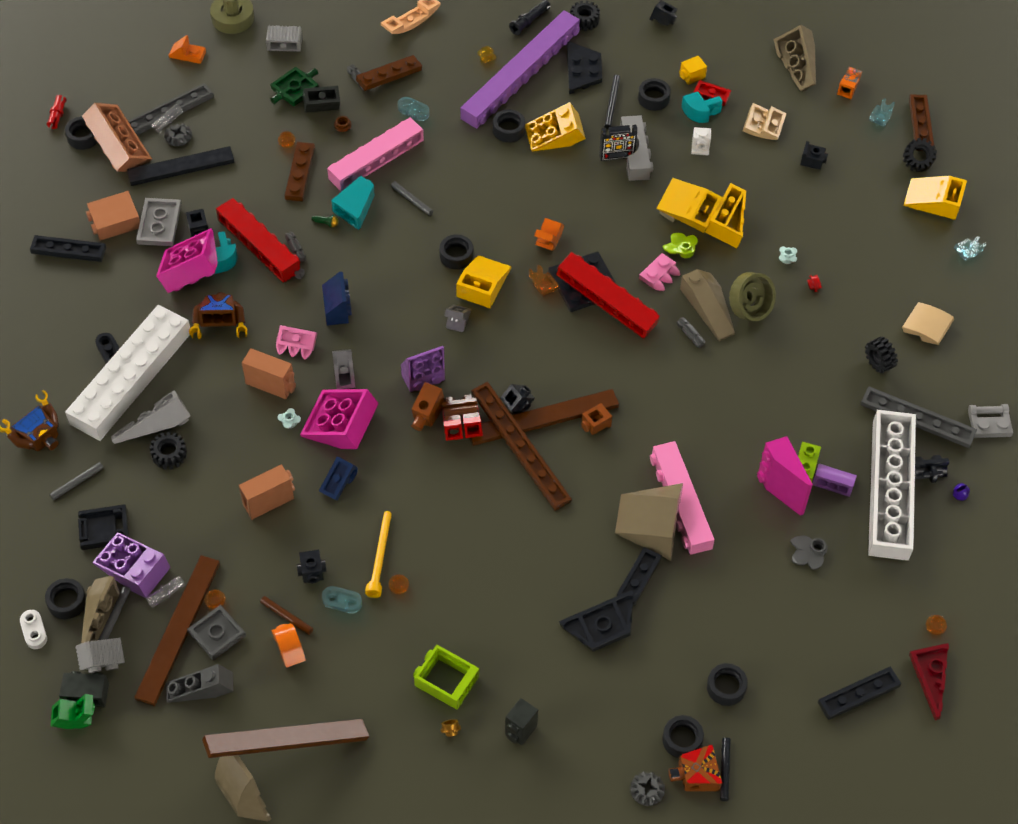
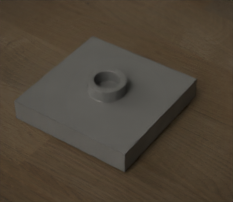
(216, 632)

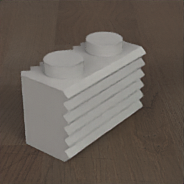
(284, 38)
(100, 654)

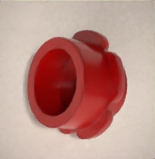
(814, 283)

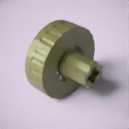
(238, 22)
(743, 293)

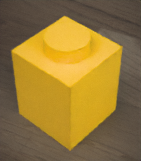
(693, 70)

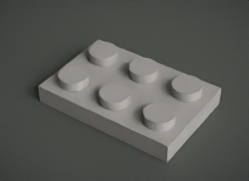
(159, 222)

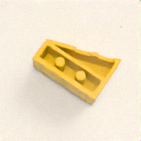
(729, 217)

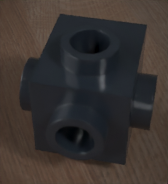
(517, 398)
(311, 566)

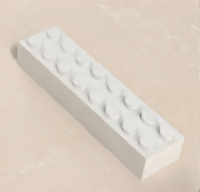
(128, 372)
(892, 485)

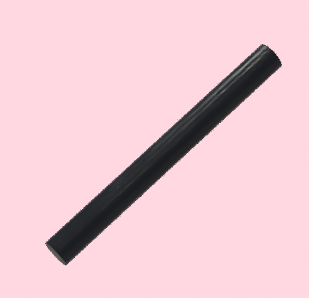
(611, 106)

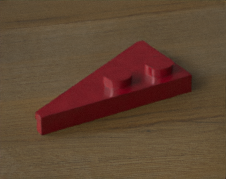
(930, 668)

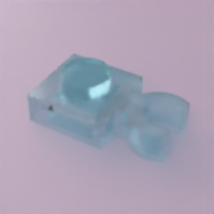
(882, 113)
(968, 248)

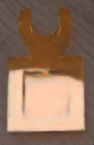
(543, 282)

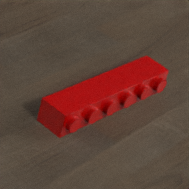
(258, 239)
(608, 295)

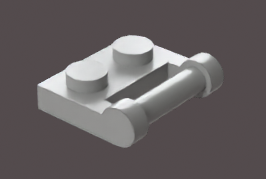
(991, 426)

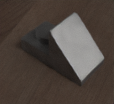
(457, 317)
(343, 369)

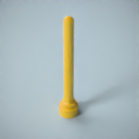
(374, 587)

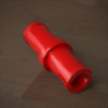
(56, 112)

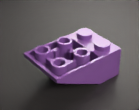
(423, 368)
(132, 564)

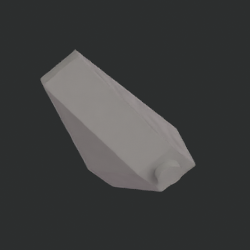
(165, 415)

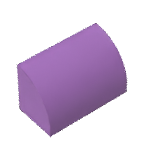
(834, 480)

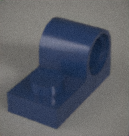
(337, 478)

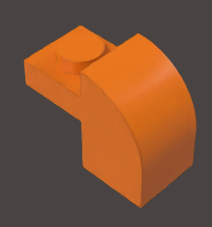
(549, 234)
(288, 644)

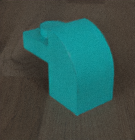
(698, 109)
(226, 254)

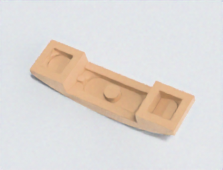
(412, 18)

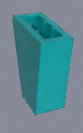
(354, 201)

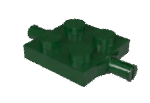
(292, 84)

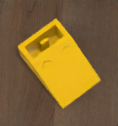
(555, 129)
(936, 195)
(689, 204)
(482, 281)

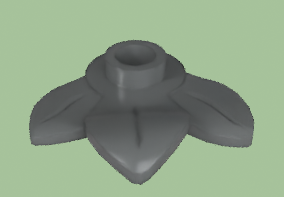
(806, 553)

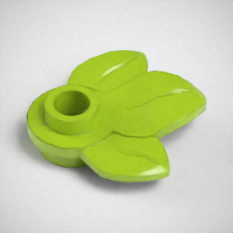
(681, 245)

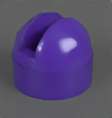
(963, 494)

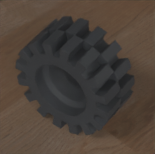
(586, 9)
(926, 147)
(881, 354)
(167, 441)

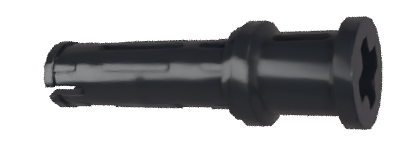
(525, 20)

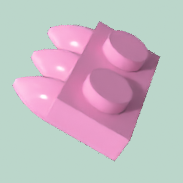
(659, 271)
(295, 340)

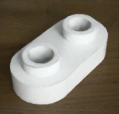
(32, 628)

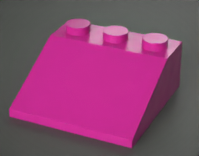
(188, 261)
(340, 417)
(784, 474)

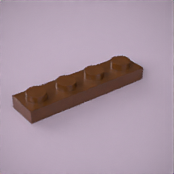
(388, 72)
(921, 118)
(299, 171)

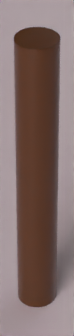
(286, 615)

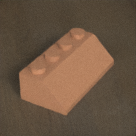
(116, 136)

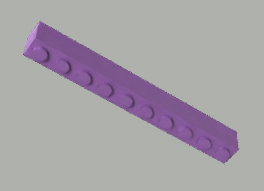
(519, 69)

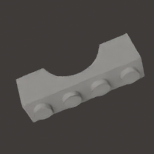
(638, 163)

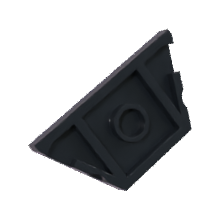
(583, 67)
(602, 623)

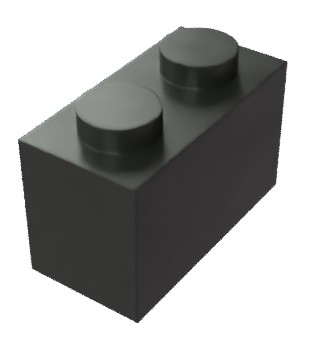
(321, 99)
(77, 684)
(521, 722)

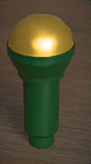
(331, 221)

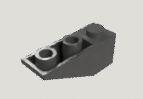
(200, 685)

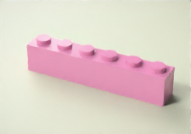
(375, 153)
(690, 518)

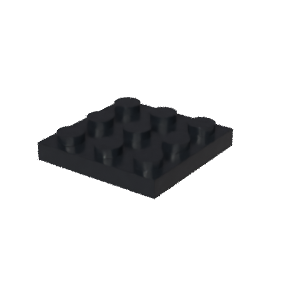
(574, 299)

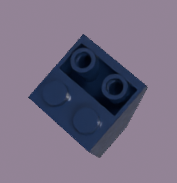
(337, 300)

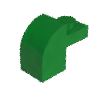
(73, 714)

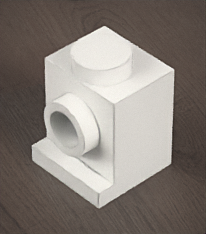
(701, 141)

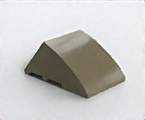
(650, 518)
(240, 788)

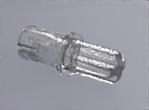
(167, 118)
(165, 592)

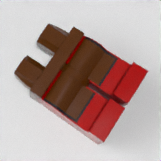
(460, 412)

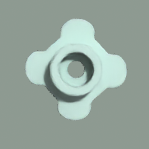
(788, 255)
(289, 423)

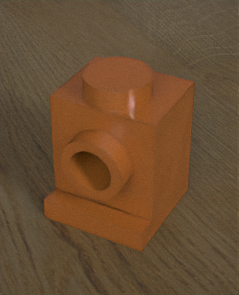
(596, 419)

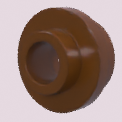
(342, 124)

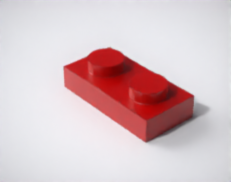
(710, 91)

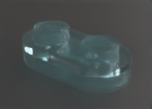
(413, 108)
(343, 598)

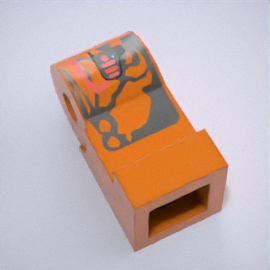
(849, 81)

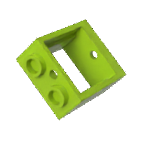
(438, 653)

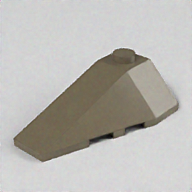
(797, 52)
(709, 302)
(98, 607)

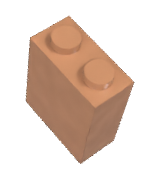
(113, 215)
(268, 373)
(267, 491)

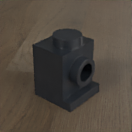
(664, 13)
(813, 156)
(196, 221)

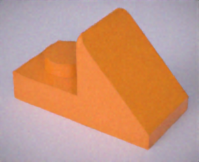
(184, 51)

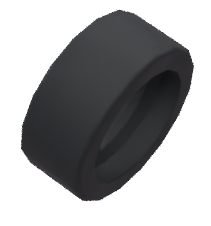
(652, 103)
(509, 116)
(77, 142)
(456, 262)
(62, 585)
(732, 670)
(685, 721)

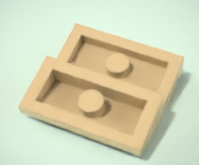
(764, 122)
(928, 323)

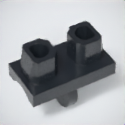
(931, 468)

